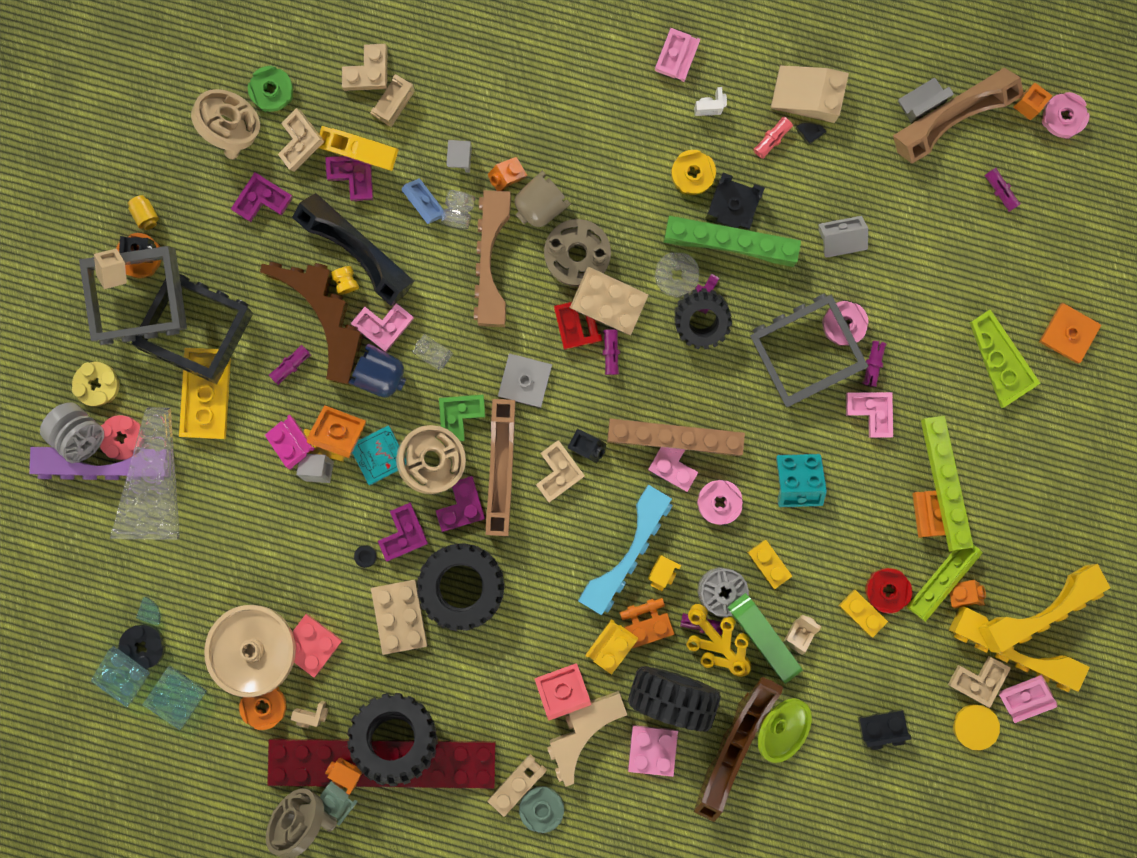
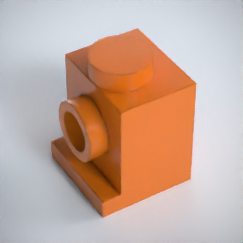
(344, 774)

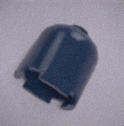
(378, 373)

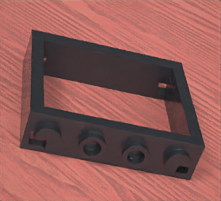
(227, 347)

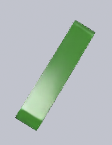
(765, 638)

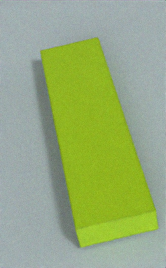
(943, 582)

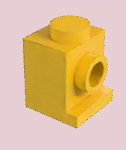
(663, 573)

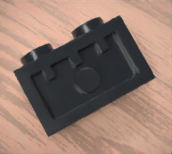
(883, 729)

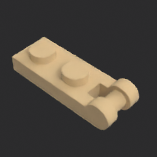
(516, 785)

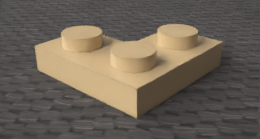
(372, 74)
(304, 142)
(565, 472)
(982, 686)

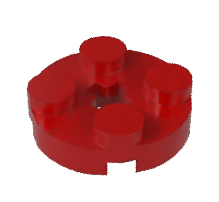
(896, 600)

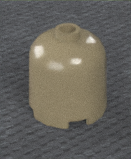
(540, 201)

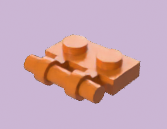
(649, 629)

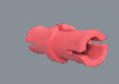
(773, 137)

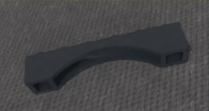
(321, 219)

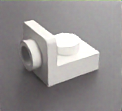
(708, 106)

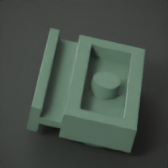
(336, 802)

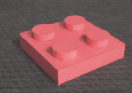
(313, 645)
(562, 691)

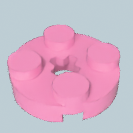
(1077, 110)
(858, 324)
(733, 502)

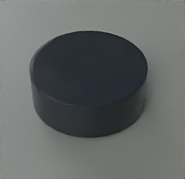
(365, 556)

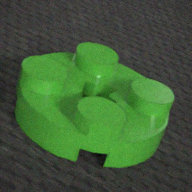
(259, 83)

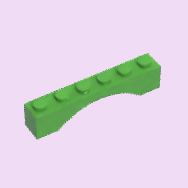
(755, 244)

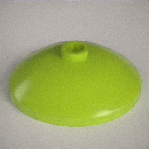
(784, 730)

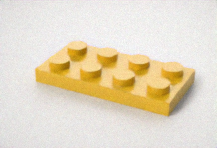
(203, 402)

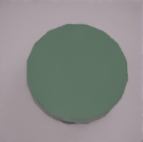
(541, 809)

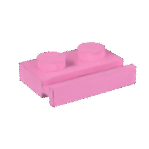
(677, 54)
(1028, 699)

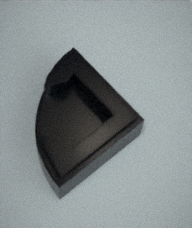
(810, 132)

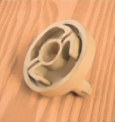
(220, 132)
(435, 478)

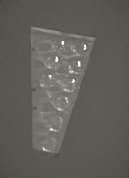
(149, 493)

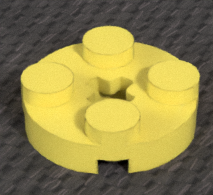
(82, 384)

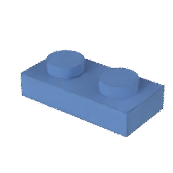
(423, 200)

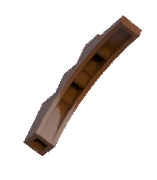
(314, 286)
(734, 746)

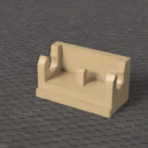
(393, 100)

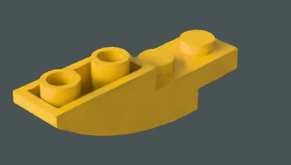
(358, 148)

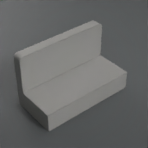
(924, 99)
(844, 236)

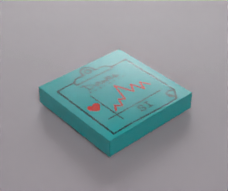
(377, 455)

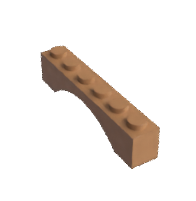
(993, 92)
(496, 212)
(675, 437)
(501, 467)

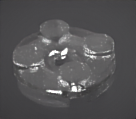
(676, 261)

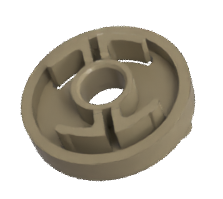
(559, 245)
(297, 824)

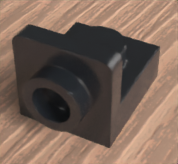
(587, 446)

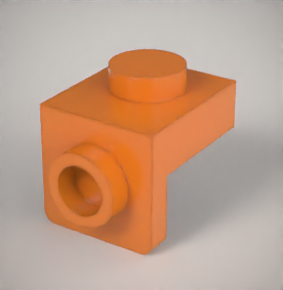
(506, 174)
(967, 594)

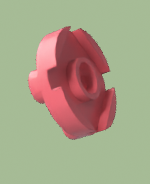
(111, 428)

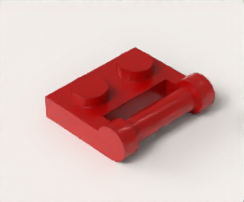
(571, 329)

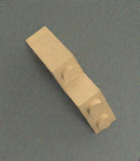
(585, 723)

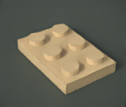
(609, 301)
(399, 617)

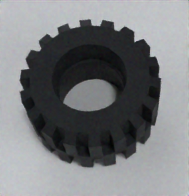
(708, 335)

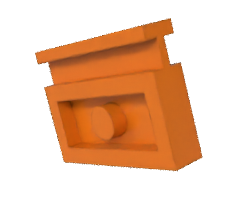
(928, 514)

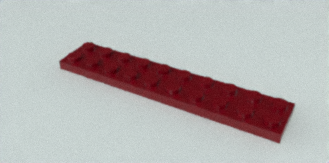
(454, 766)

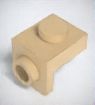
(801, 634)
(306, 718)

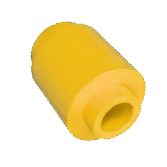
(143, 212)

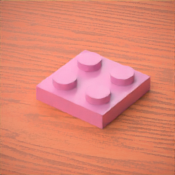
(652, 750)

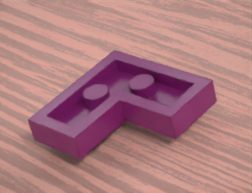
(356, 172)
(258, 193)
(467, 508)
(409, 534)

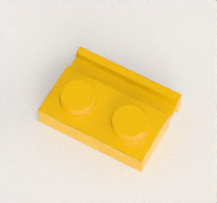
(611, 646)

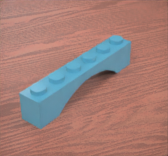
(600, 591)

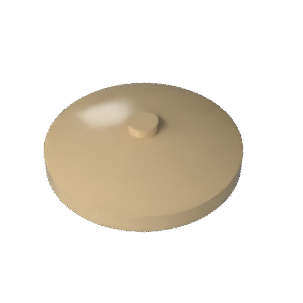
(250, 650)

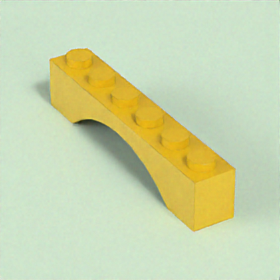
(1080, 587)
(1060, 669)

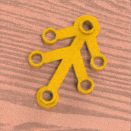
(719, 643)

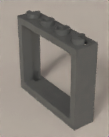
(800, 312)
(178, 323)

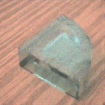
(149, 612)

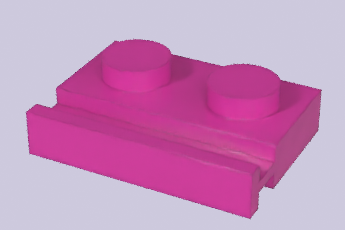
(289, 442)

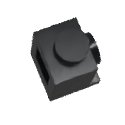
(128, 244)

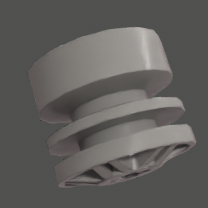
(72, 432)
(710, 587)

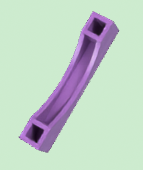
(48, 462)

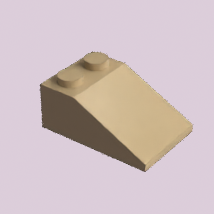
(810, 92)

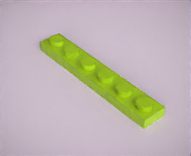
(947, 483)

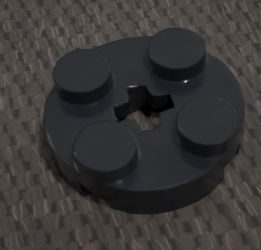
(154, 645)

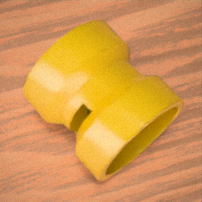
(344, 279)

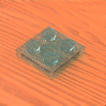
(120, 676)
(174, 697)

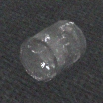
(458, 207)

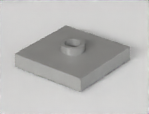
(525, 380)

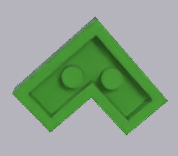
(456, 409)

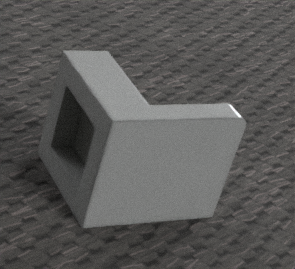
(459, 154)
(315, 468)

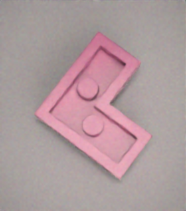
(384, 331)
(877, 408)
(668, 467)

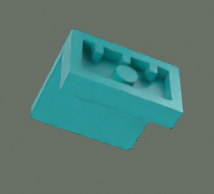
(801, 480)

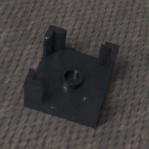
(734, 203)

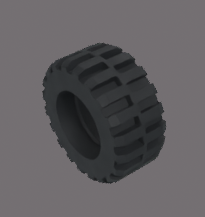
(429, 587)
(674, 699)
(374, 715)

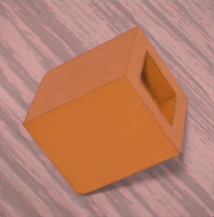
(1033, 101)

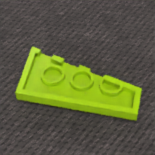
(1003, 361)

